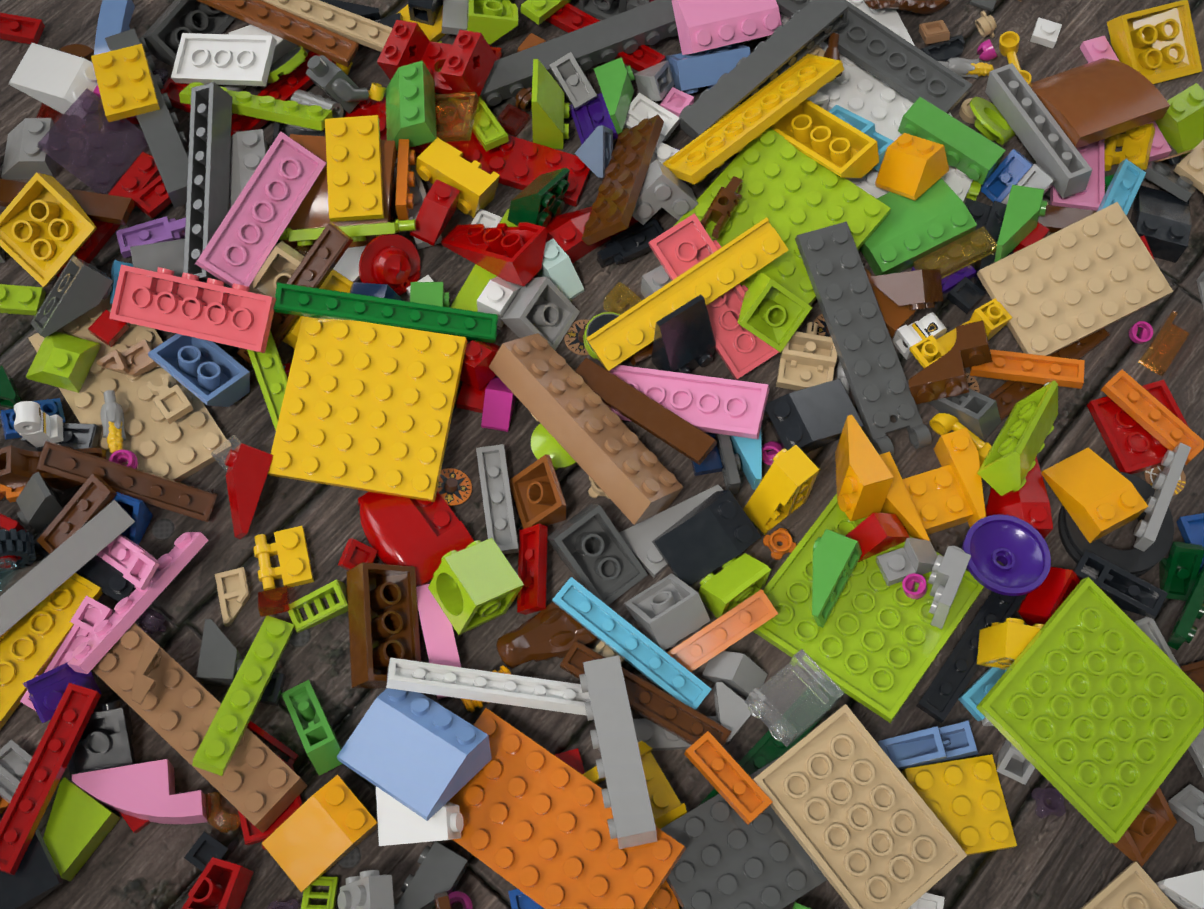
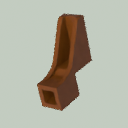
(948, 374)
(20, 464)

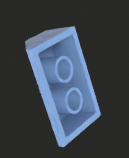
(704, 67)
(203, 369)

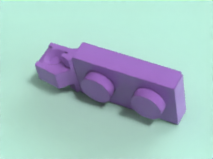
(150, 232)

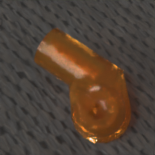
(217, 816)

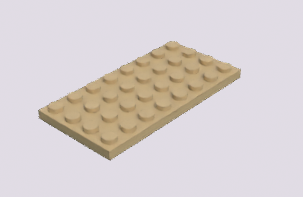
(160, 447)

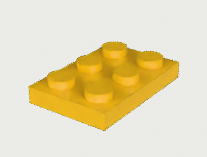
(125, 83)

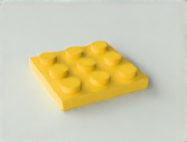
(966, 801)

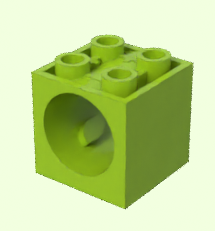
(475, 585)

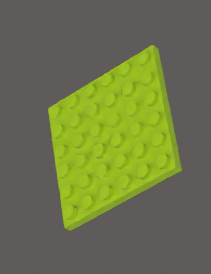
(796, 199)
(875, 637)
(1097, 709)

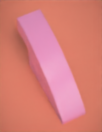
(144, 793)

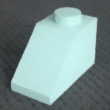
(560, 270)

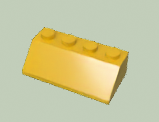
(829, 140)

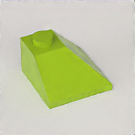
(772, 312)
(63, 361)

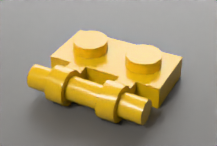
(1136, 147)
(293, 558)

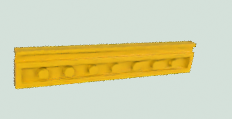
(709, 278)

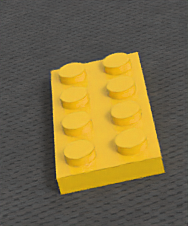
(354, 168)

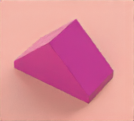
(497, 406)

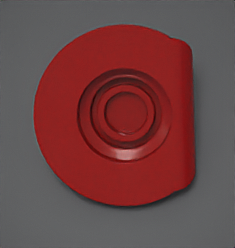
(390, 261)

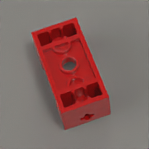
(464, 63)

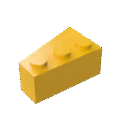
(445, 164)
(782, 489)

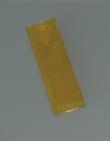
(959, 253)

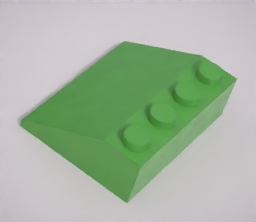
(916, 228)

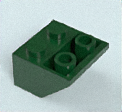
(540, 199)

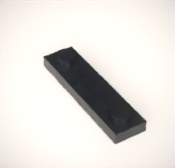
(99, 573)

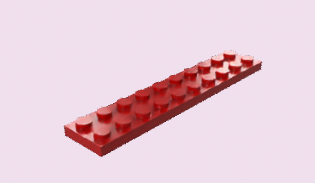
(515, 161)

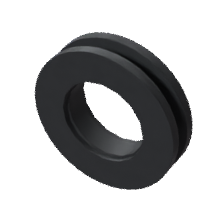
(1133, 560)

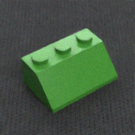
(411, 105)

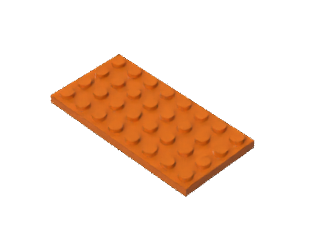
(550, 830)

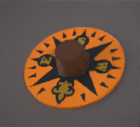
(454, 486)

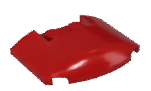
(412, 531)

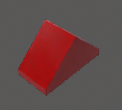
(878, 534)

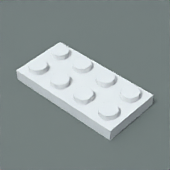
(224, 59)

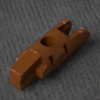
(723, 206)

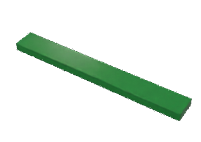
(384, 311)

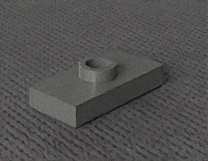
(730, 463)

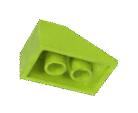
(548, 109)

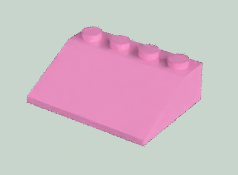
(720, 23)

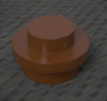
(524, 99)

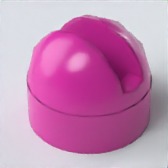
(986, 51)
(1145, 334)
(767, 457)
(909, 584)

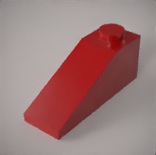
(245, 483)

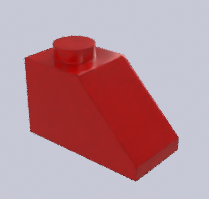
(435, 212)
(476, 364)

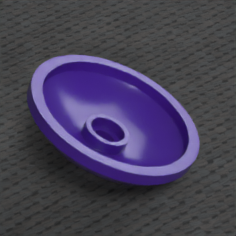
(1016, 546)

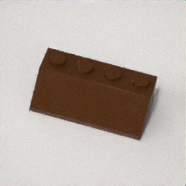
(381, 621)

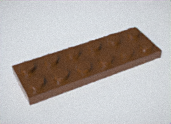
(623, 180)

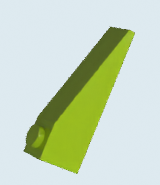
(491, 18)

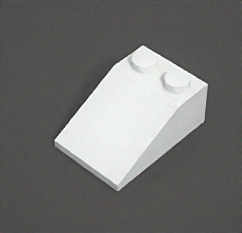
(53, 76)

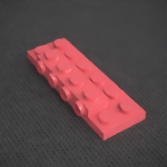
(678, 252)
(193, 307)

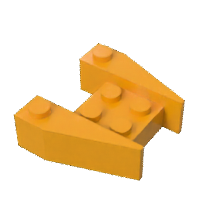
(941, 495)

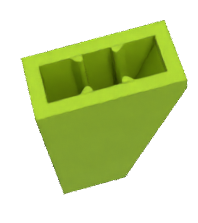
(76, 828)

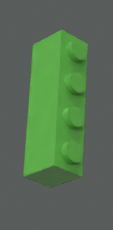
(963, 146)

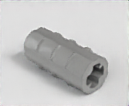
(309, 99)

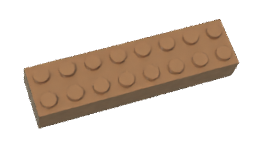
(586, 427)
(182, 713)

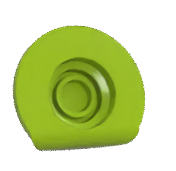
(990, 121)

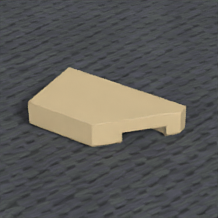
(232, 593)

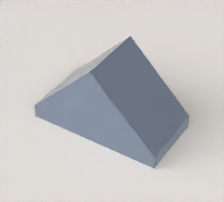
(597, 150)

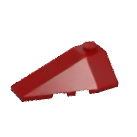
(568, 233)
(504, 251)
(1027, 503)

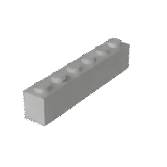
(1038, 130)
(620, 754)

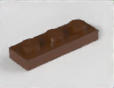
(83, 506)

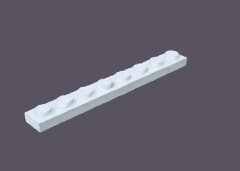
(486, 686)

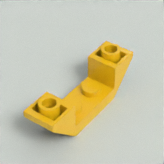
(932, 349)

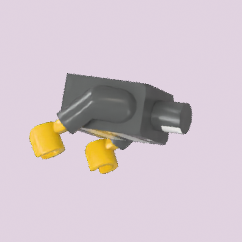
(335, 83)

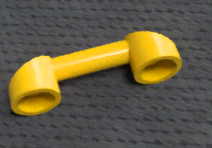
(1009, 47)
(944, 423)

